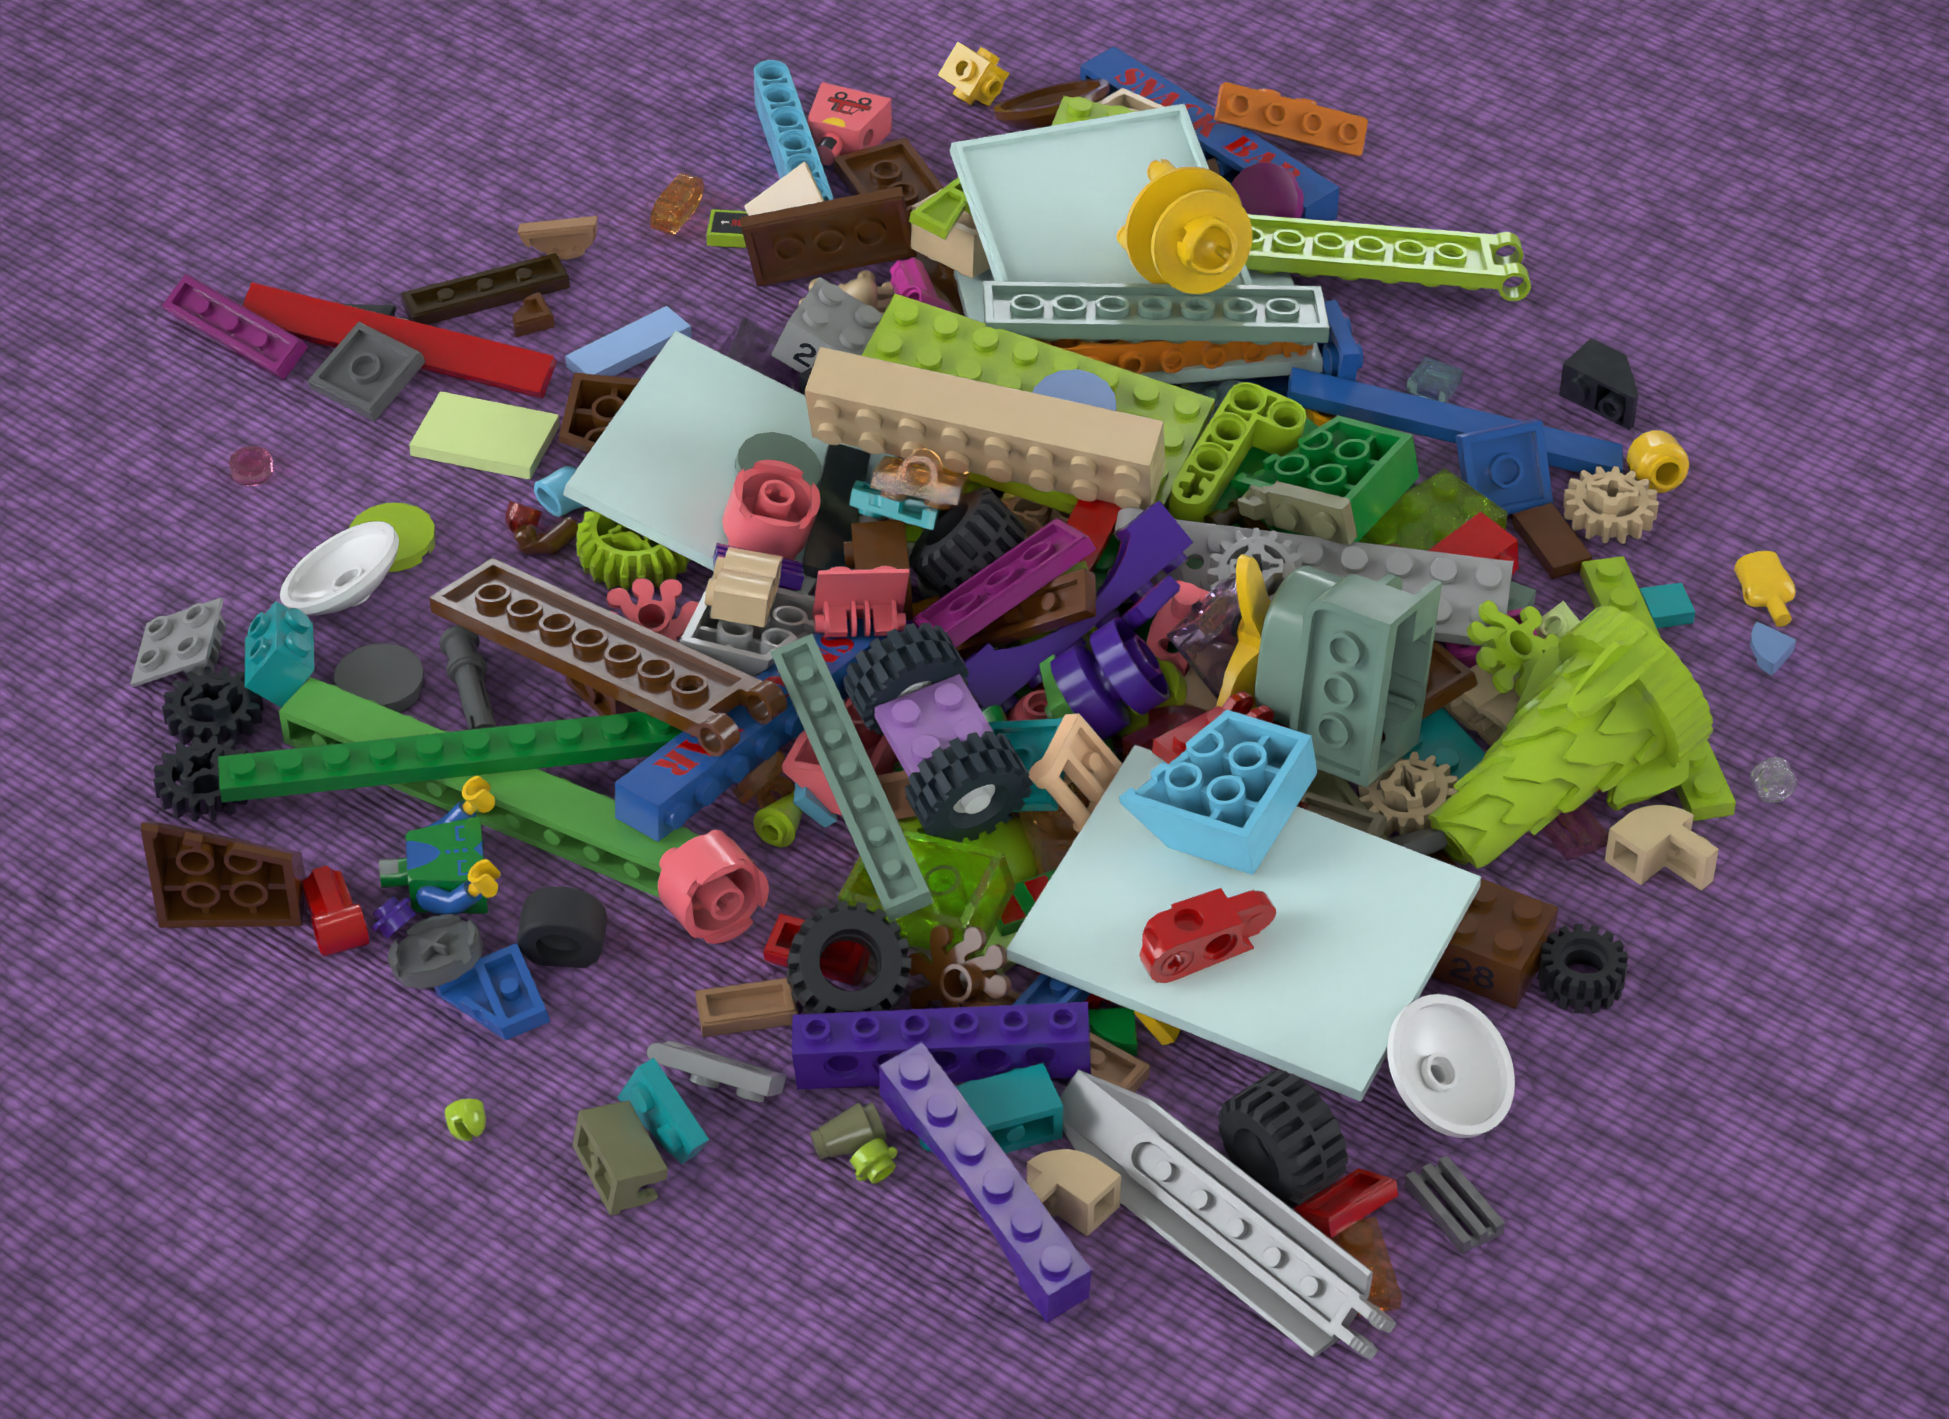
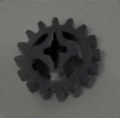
(212, 707)
(198, 775)

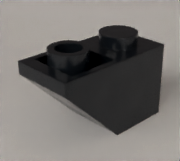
(1601, 382)

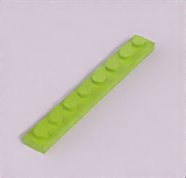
(1706, 789)

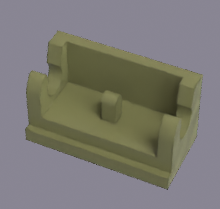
(618, 1155)

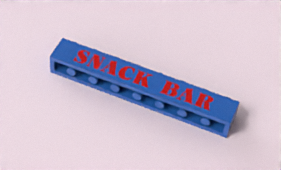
(1229, 145)
(685, 778)

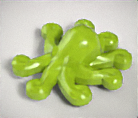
(1509, 645)

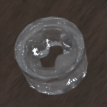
(1773, 779)

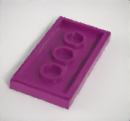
(1007, 581)

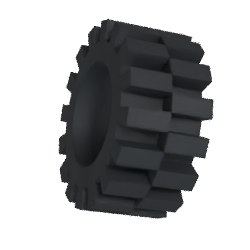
(1582, 988)

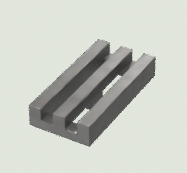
(1461, 1200)

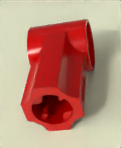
(334, 917)

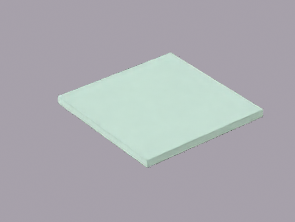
(1061, 192)
(675, 444)

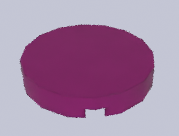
(1269, 191)

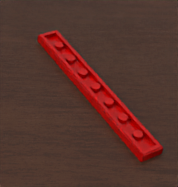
(442, 349)

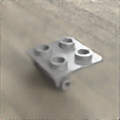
(180, 643)

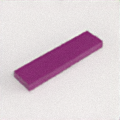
(234, 326)

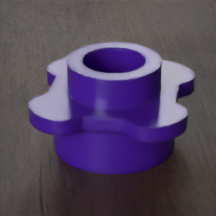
(392, 916)

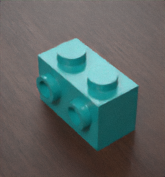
(279, 653)

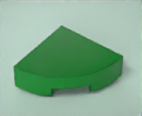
(1115, 1027)

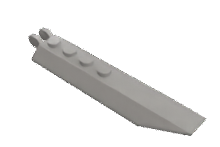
(1223, 1218)

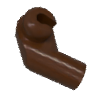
(545, 543)

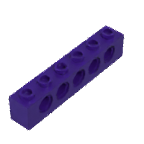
(964, 1041)

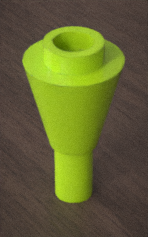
(778, 821)

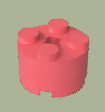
(771, 509)
(711, 887)

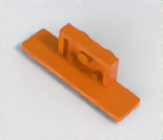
(1291, 119)

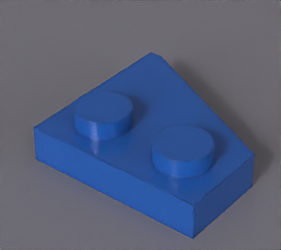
(498, 994)

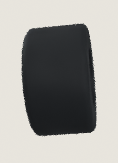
(562, 928)

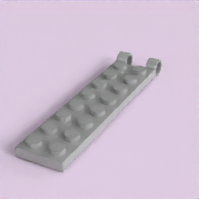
(1464, 579)

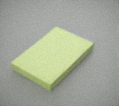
(484, 435)

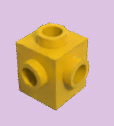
(974, 74)

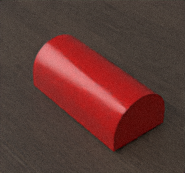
(839, 961)

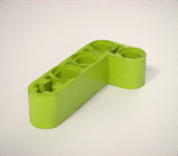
(1243, 420)

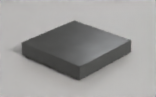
(366, 371)

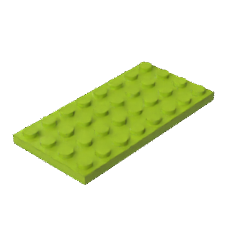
(966, 348)

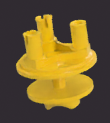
(1187, 229)

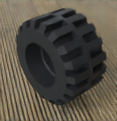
(965, 541)
(857, 926)
(1283, 1137)

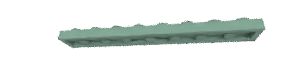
(852, 778)

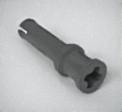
(467, 671)

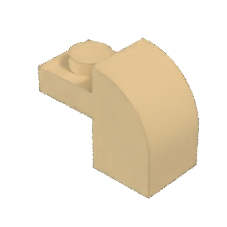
(1660, 838)
(1075, 1187)

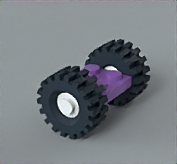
(920, 700)

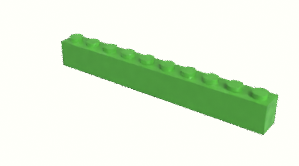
(527, 805)

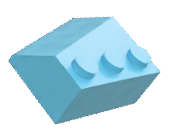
(1227, 790)

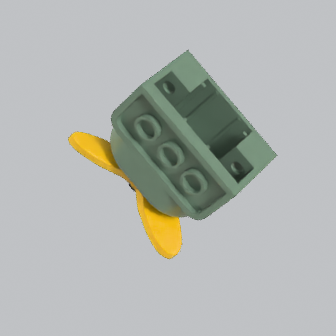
(1336, 662)

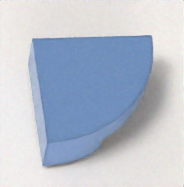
(1770, 647)

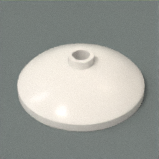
(341, 570)
(1451, 1066)

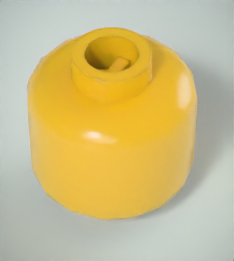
(1658, 459)

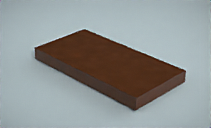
(828, 236)

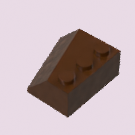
(592, 406)
(221, 879)

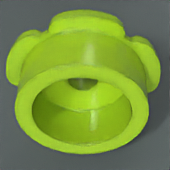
(874, 1161)

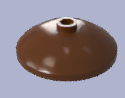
(1039, 106)

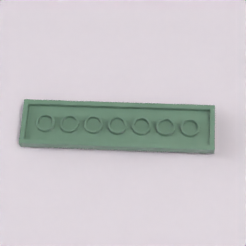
(1156, 312)

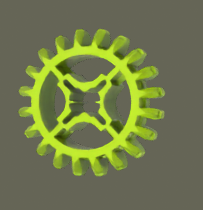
(622, 555)

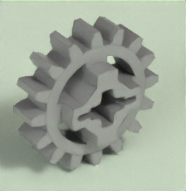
(1273, 559)

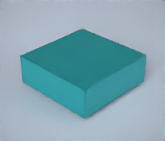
(1668, 605)

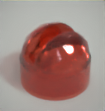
(519, 515)

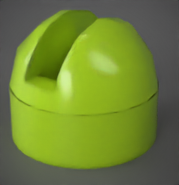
(465, 1118)

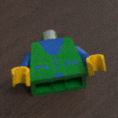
(447, 859)

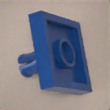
(1507, 465)

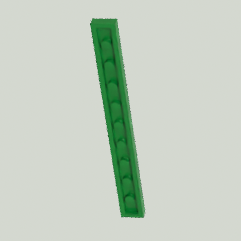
(441, 755)

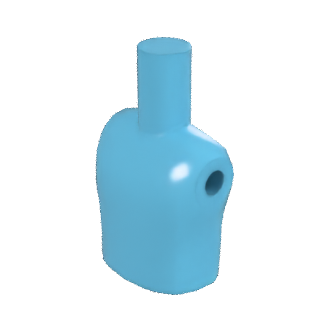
(550, 492)

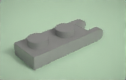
(711, 1069)

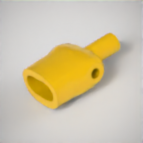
(1766, 584)

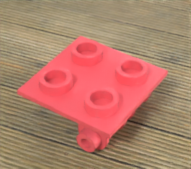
(860, 594)

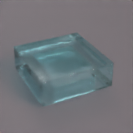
(1434, 380)

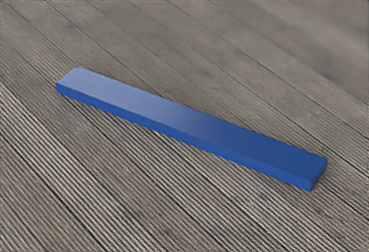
(1438, 419)

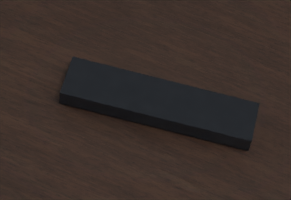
(834, 518)

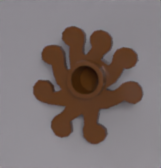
(955, 977)

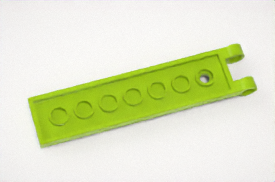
(1387, 254)

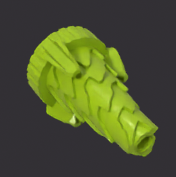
(1595, 715)

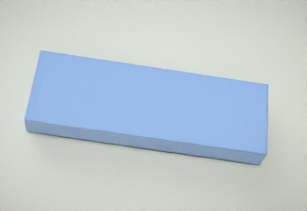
(628, 344)

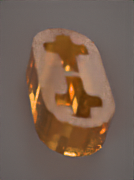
(677, 203)

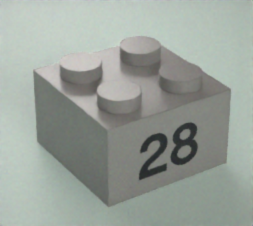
(825, 320)

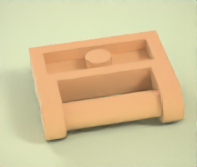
(1086, 762)

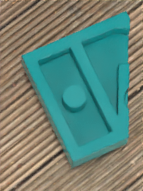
(909, 511)
(664, 1111)

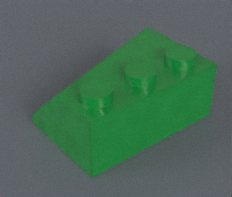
(1347, 461)

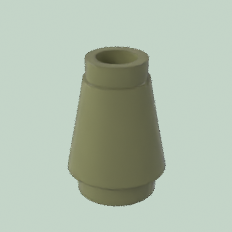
(848, 1131)

